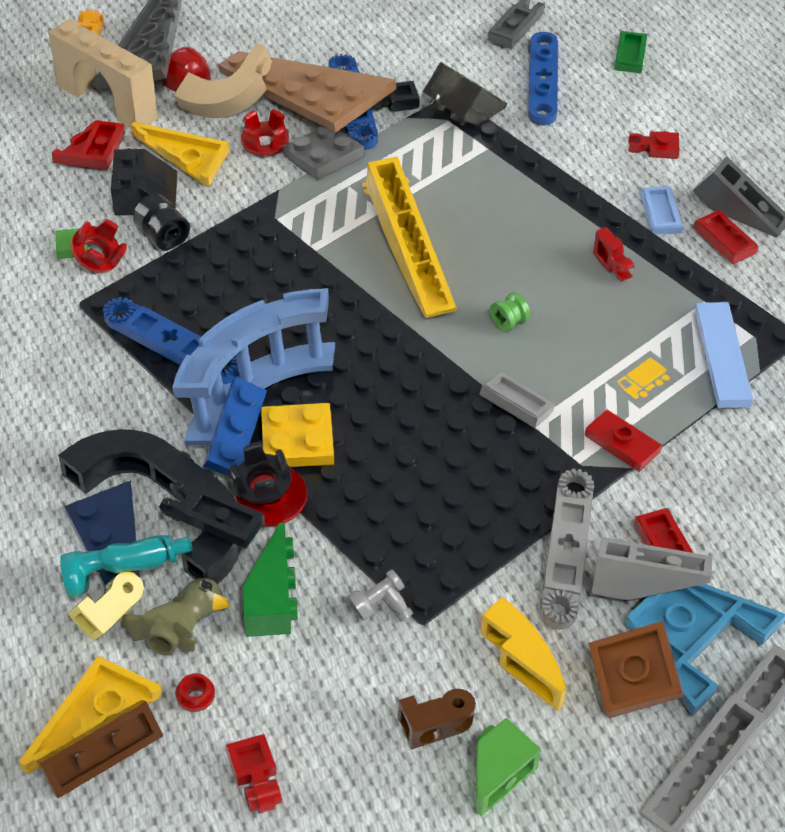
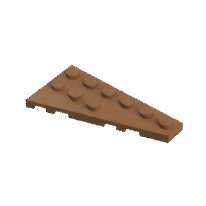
(318, 92)

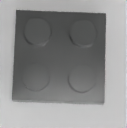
(323, 151)

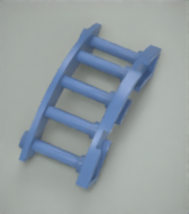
(200, 373)

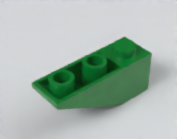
(267, 588)

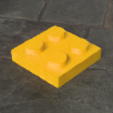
(300, 432)

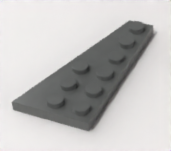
(150, 38)

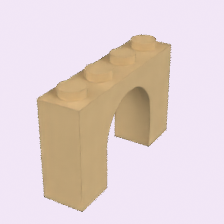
(77, 54)

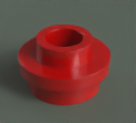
(192, 683)

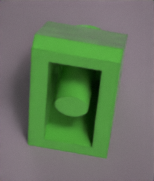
(502, 763)

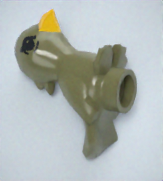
(173, 622)

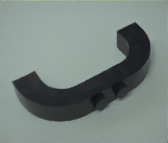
(142, 453)

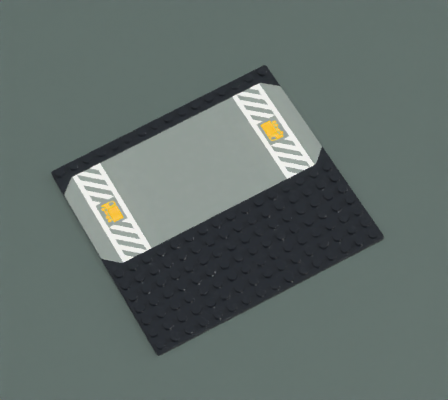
(421, 461)

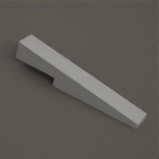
(719, 745)

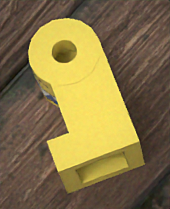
(115, 601)

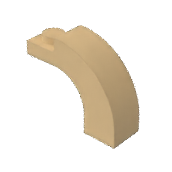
(228, 95)

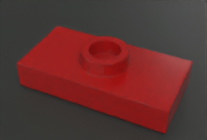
(726, 237)
(623, 440)
(661, 530)

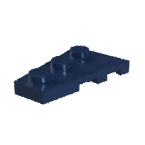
(103, 521)

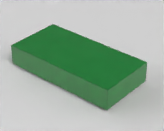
(630, 52)

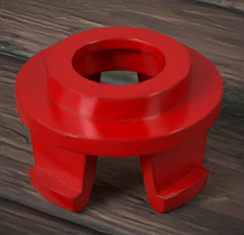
(254, 129)
(104, 238)

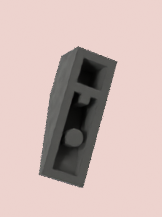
(740, 199)

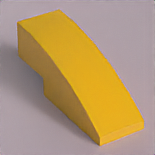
(524, 652)

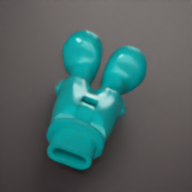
(118, 558)

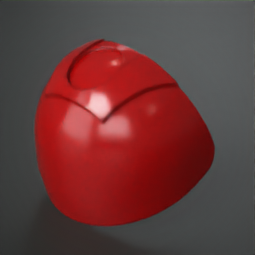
(184, 61)

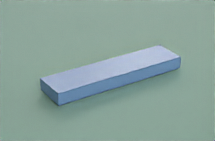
(723, 355)

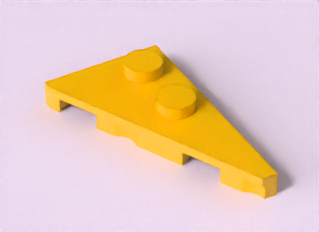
(192, 153)
(95, 698)

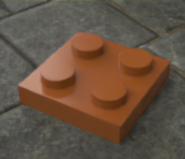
(636, 669)

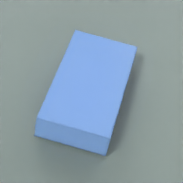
(661, 210)

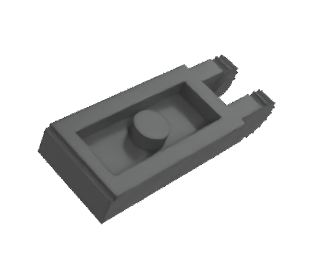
(515, 23)

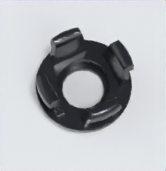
(257, 463)

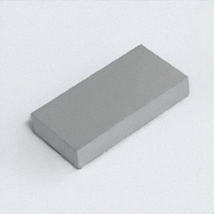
(517, 399)

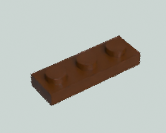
(100, 748)

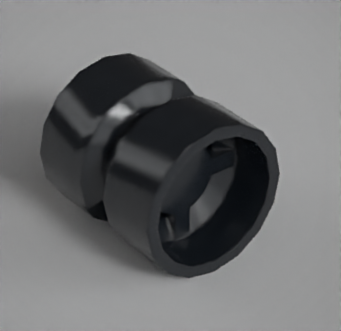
(161, 222)

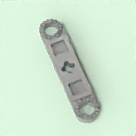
(563, 568)

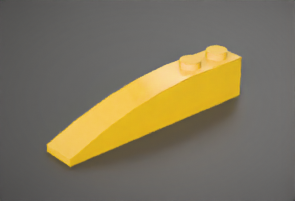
(408, 237)

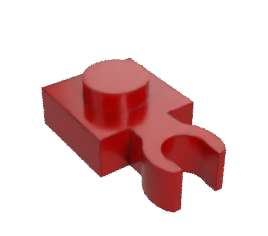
(658, 144)
(610, 252)

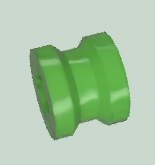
(510, 311)

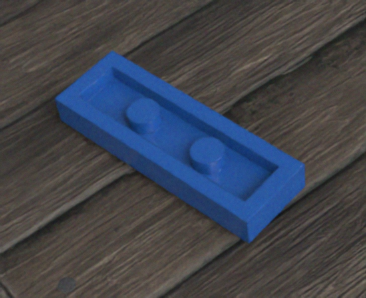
(235, 426)

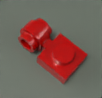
(253, 764)

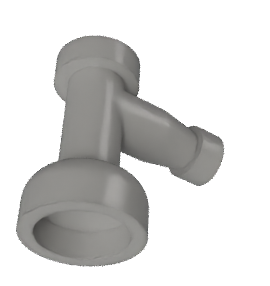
(387, 589)

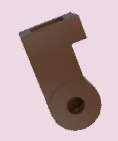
(436, 718)

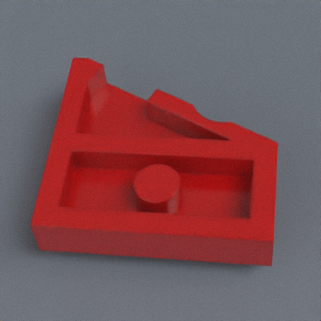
(93, 146)

